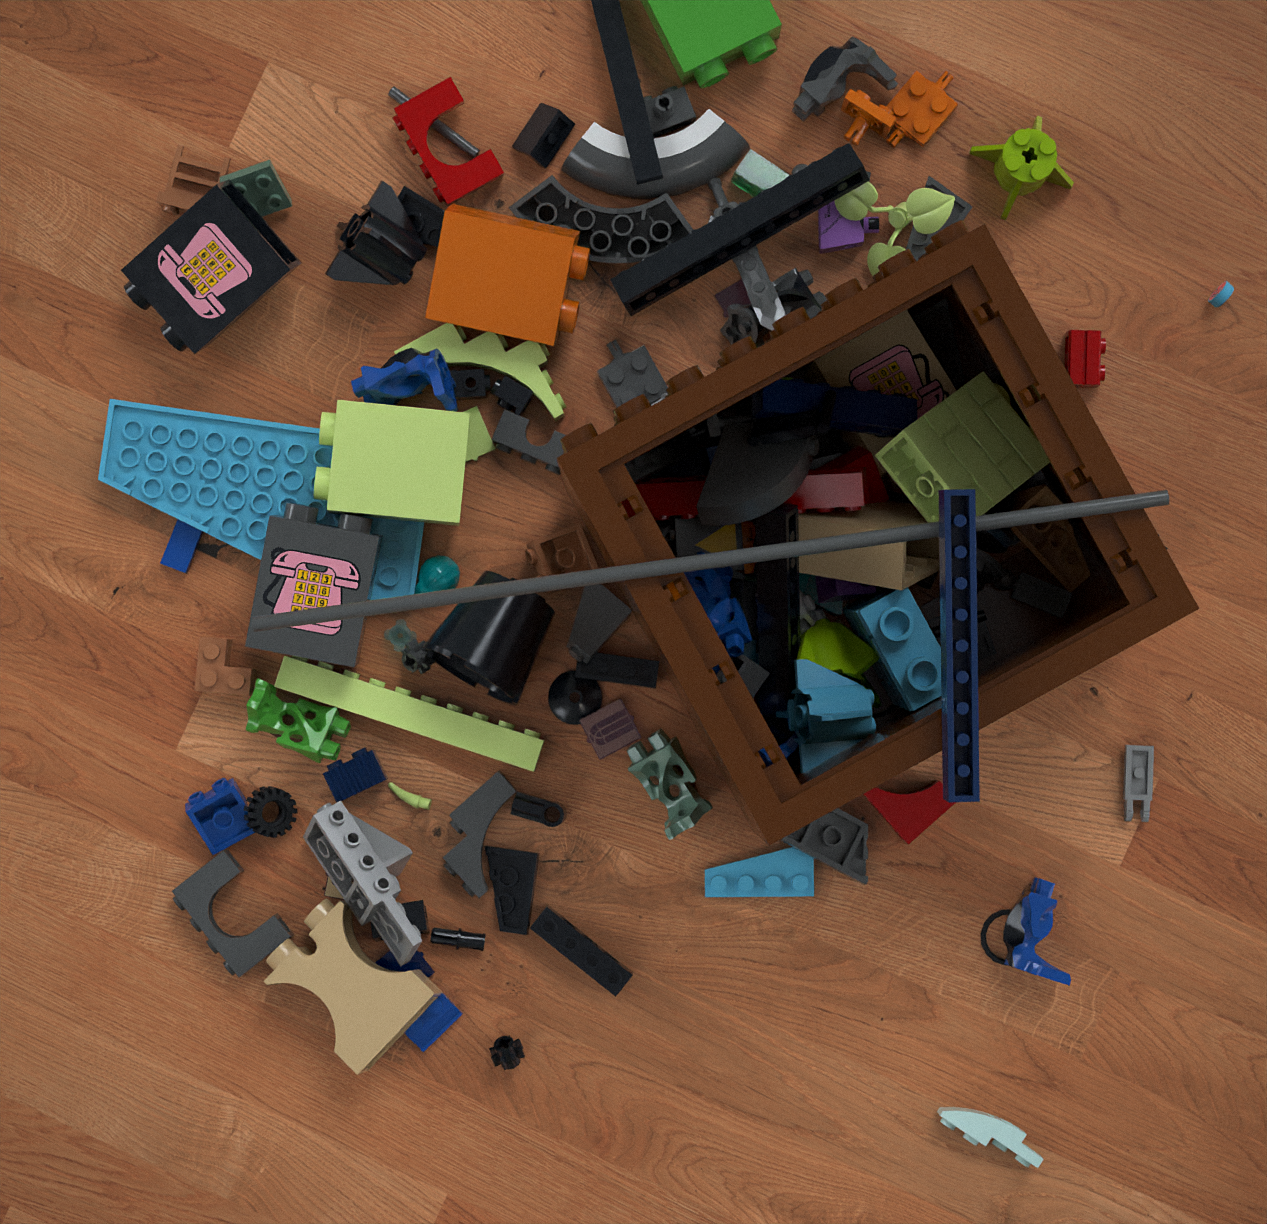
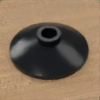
(560, 693)

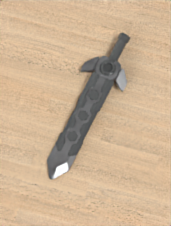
(751, 269)

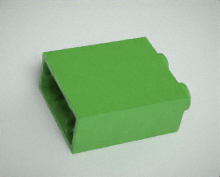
(712, 33)

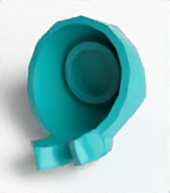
(438, 574)

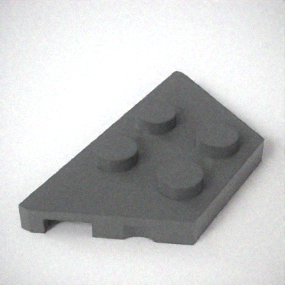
(836, 842)

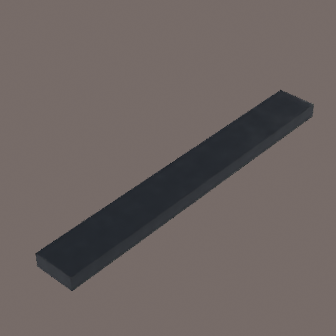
(627, 91)

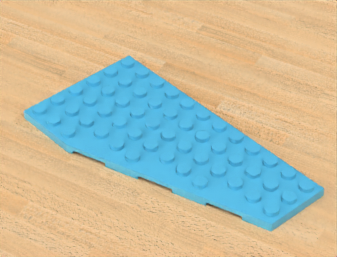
(232, 476)

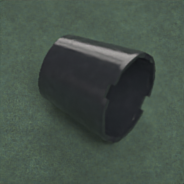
(493, 640)

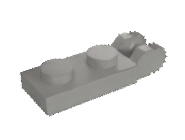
(1138, 780)

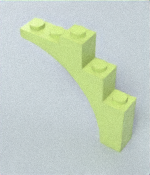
(488, 352)

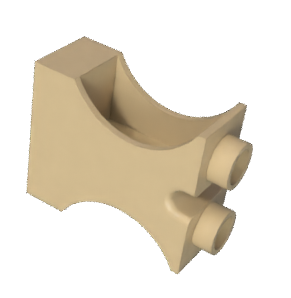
(365, 1000)

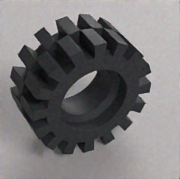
(256, 806)

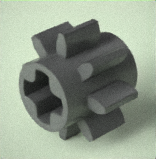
(415, 658)

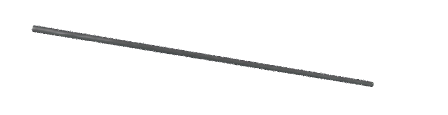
(700, 562)

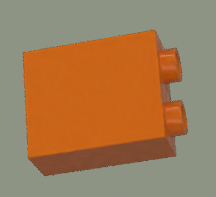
(506, 275)

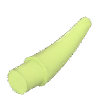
(412, 799)

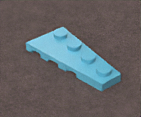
(766, 875)

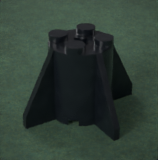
(378, 243)

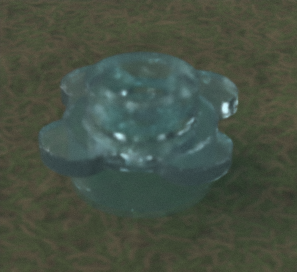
(392, 635)

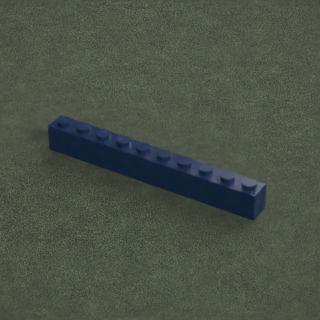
(959, 645)

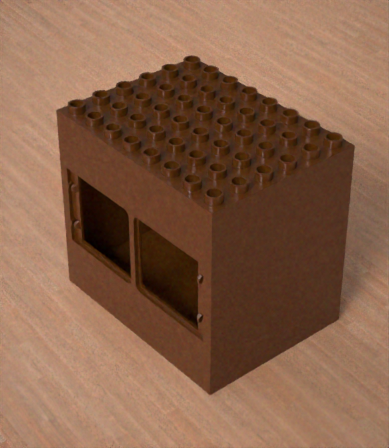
(1122, 602)

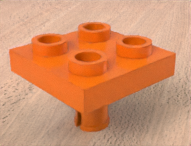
(866, 116)

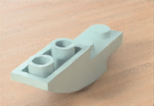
(983, 1126)

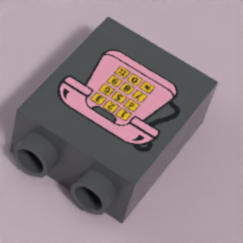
(315, 568)

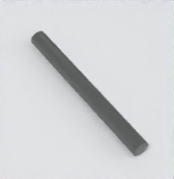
(440, 127)

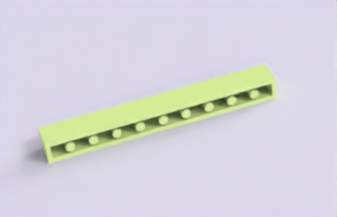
(410, 713)

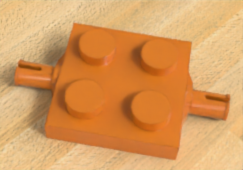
(920, 108)

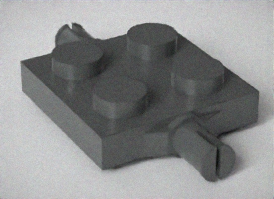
(631, 376)

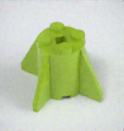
(1024, 163)
(839, 651)

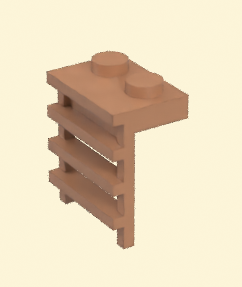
(179, 201)

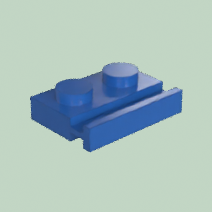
(433, 1022)

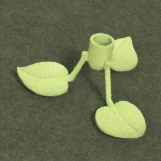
(924, 207)

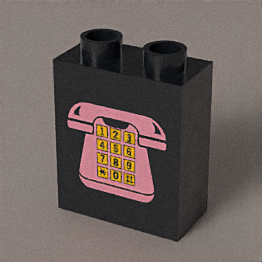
(208, 268)

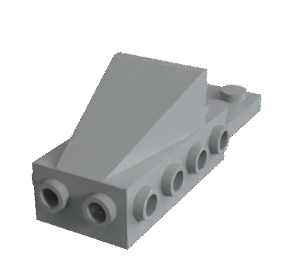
(371, 859)

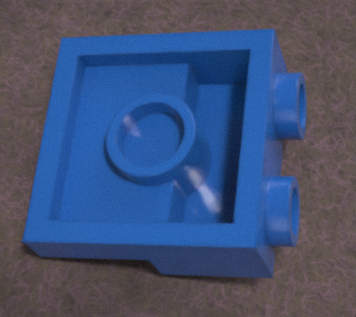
(219, 815)

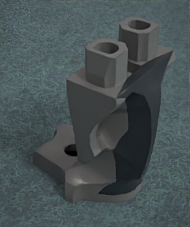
(828, 74)
(793, 294)

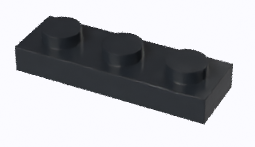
(619, 670)

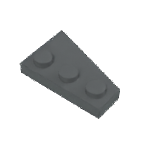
(918, 241)

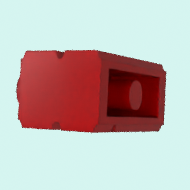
(1083, 357)

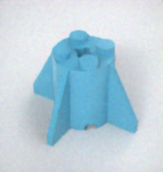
(826, 713)

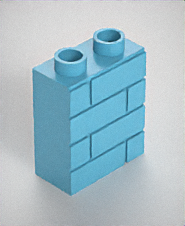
(904, 644)

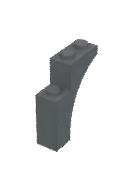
(474, 819)

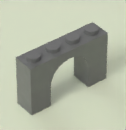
(197, 897)

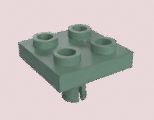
(261, 187)

